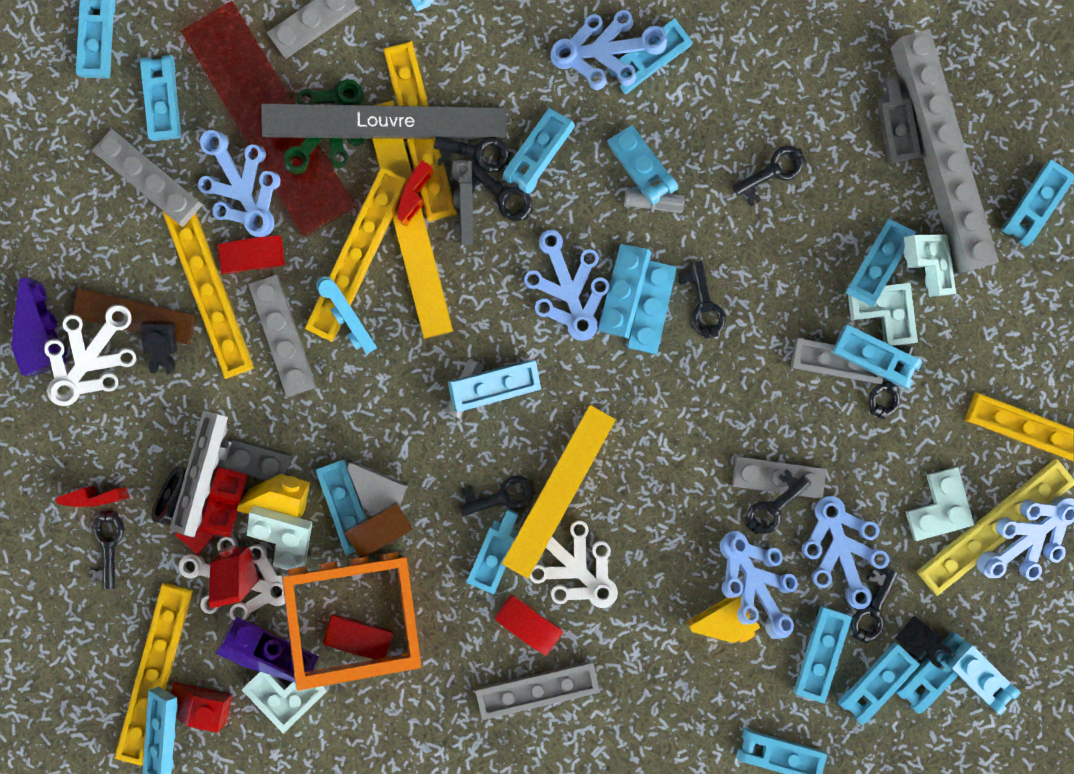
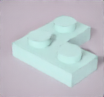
(935, 256)
(896, 313)
(949, 509)
(285, 531)
(281, 703)

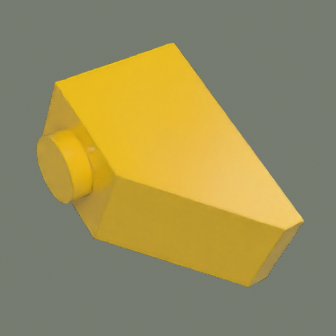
(279, 494)
(722, 622)

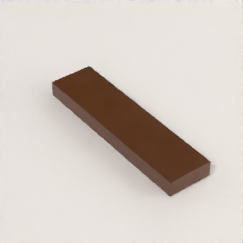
(93, 306)

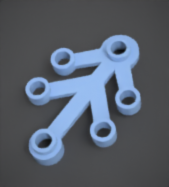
(605, 47)
(241, 186)
(569, 290)
(1059, 513)
(841, 547)
(754, 583)

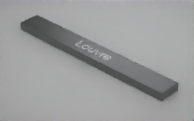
(382, 122)

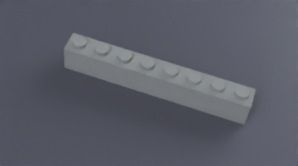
(944, 152)

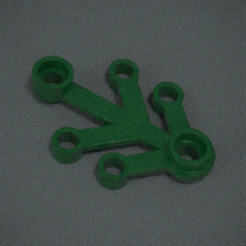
(309, 144)

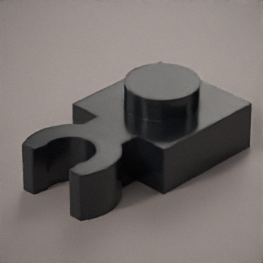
(160, 340)
(922, 640)

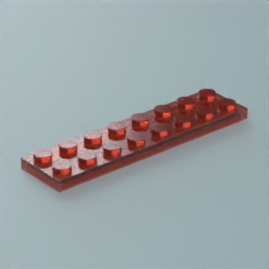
(244, 83)

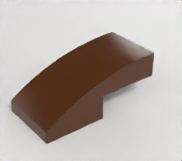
(378, 530)

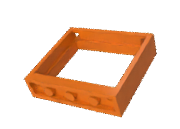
(356, 670)

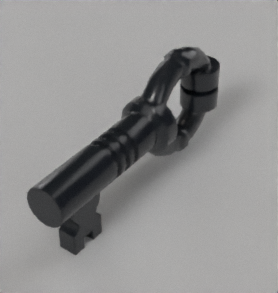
(476, 151)
(774, 170)
(503, 193)
(705, 304)
(878, 410)
(502, 497)
(775, 507)
(108, 545)
(885, 583)

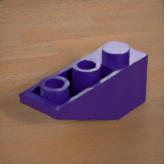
(32, 329)
(261, 650)

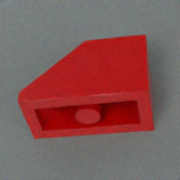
(231, 576)
(201, 707)

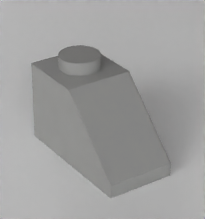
(375, 488)

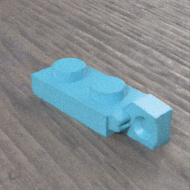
(488, 567)

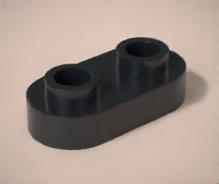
(167, 499)

